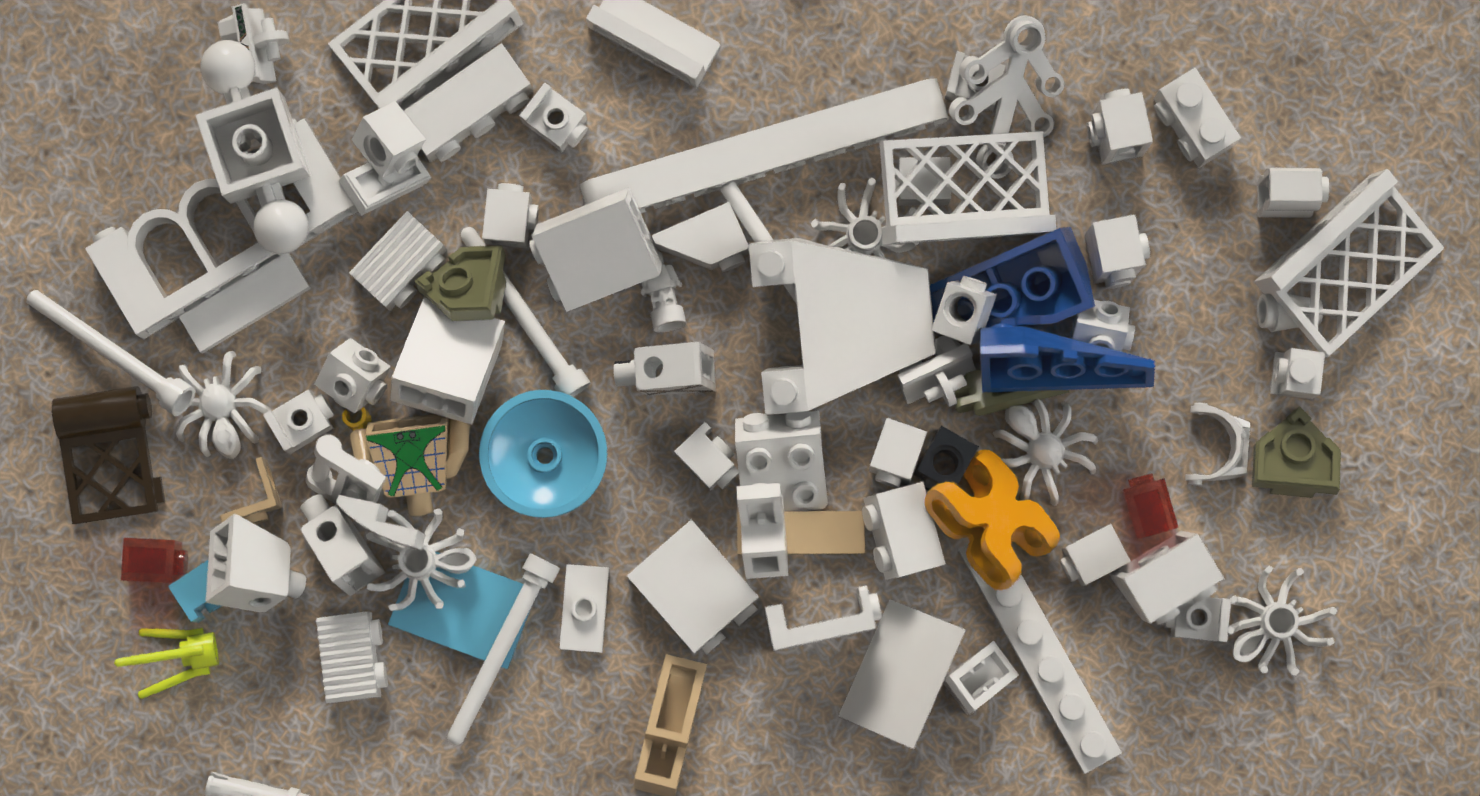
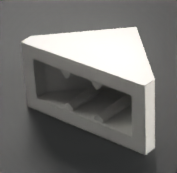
(980, 678)

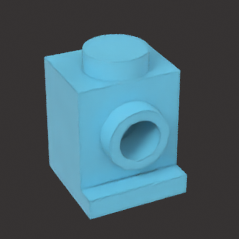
(191, 593)

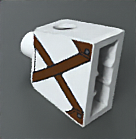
(685, 369)

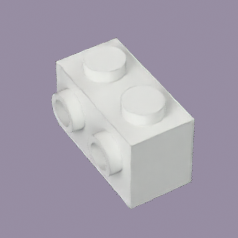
(1195, 118)
(1120, 127)
(1116, 250)
(902, 531)

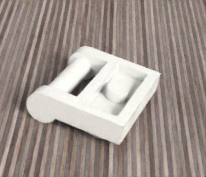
(355, 479)

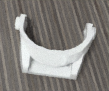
(1239, 440)

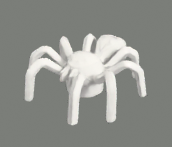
(864, 232)
(217, 404)
(1044, 448)
(423, 564)
(1277, 622)

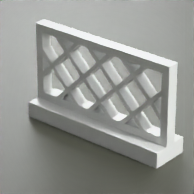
(438, 64)
(971, 224)
(1336, 230)

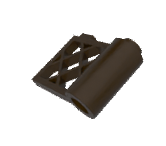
(102, 419)

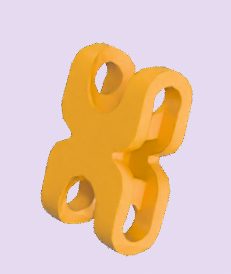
(992, 520)

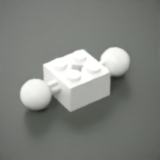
(227, 133)

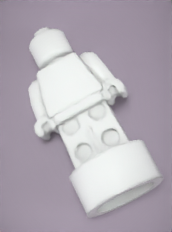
(666, 312)

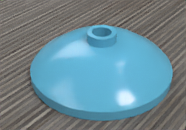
(524, 428)

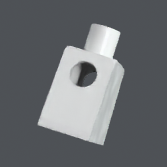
(345, 556)
(249, 567)

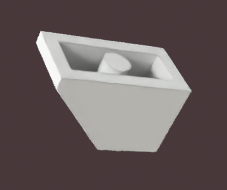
(707, 239)

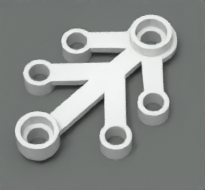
(1010, 86)

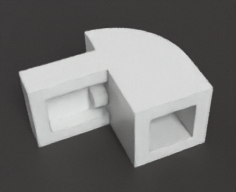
(762, 530)

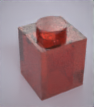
(1149, 506)
(153, 560)

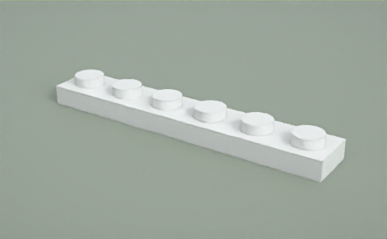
(1050, 671)

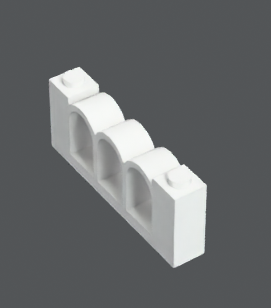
(136, 289)

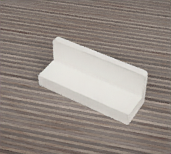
(655, 37)

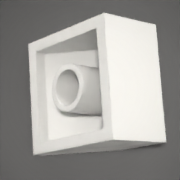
(1168, 577)

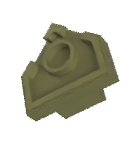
(468, 284)
(1296, 459)

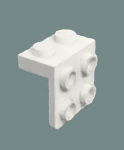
(784, 452)

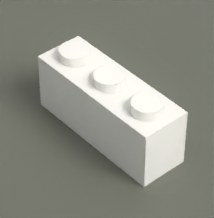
(469, 103)

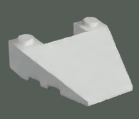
(854, 316)

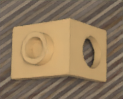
(257, 512)

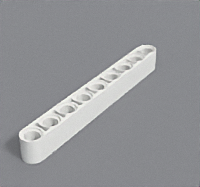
(775, 147)

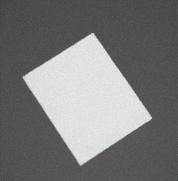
(902, 673)

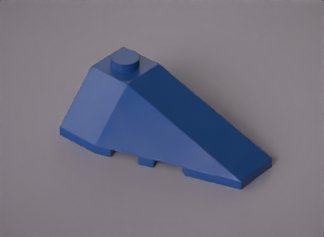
(1032, 282)
(1043, 361)

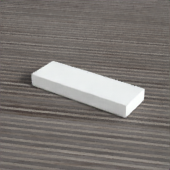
(244, 302)

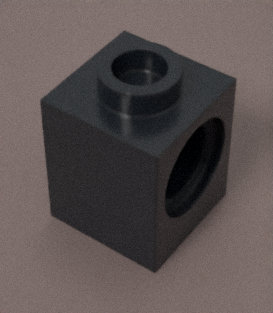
(951, 444)

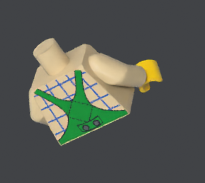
(412, 453)

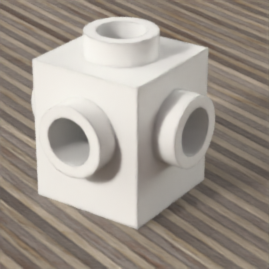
(1104, 326)
(353, 376)

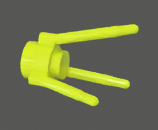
(198, 651)

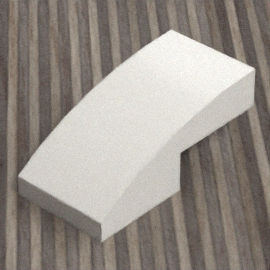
(373, 517)

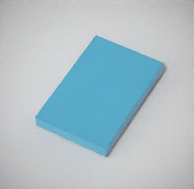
(469, 614)

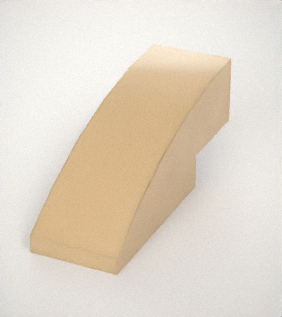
(669, 726)

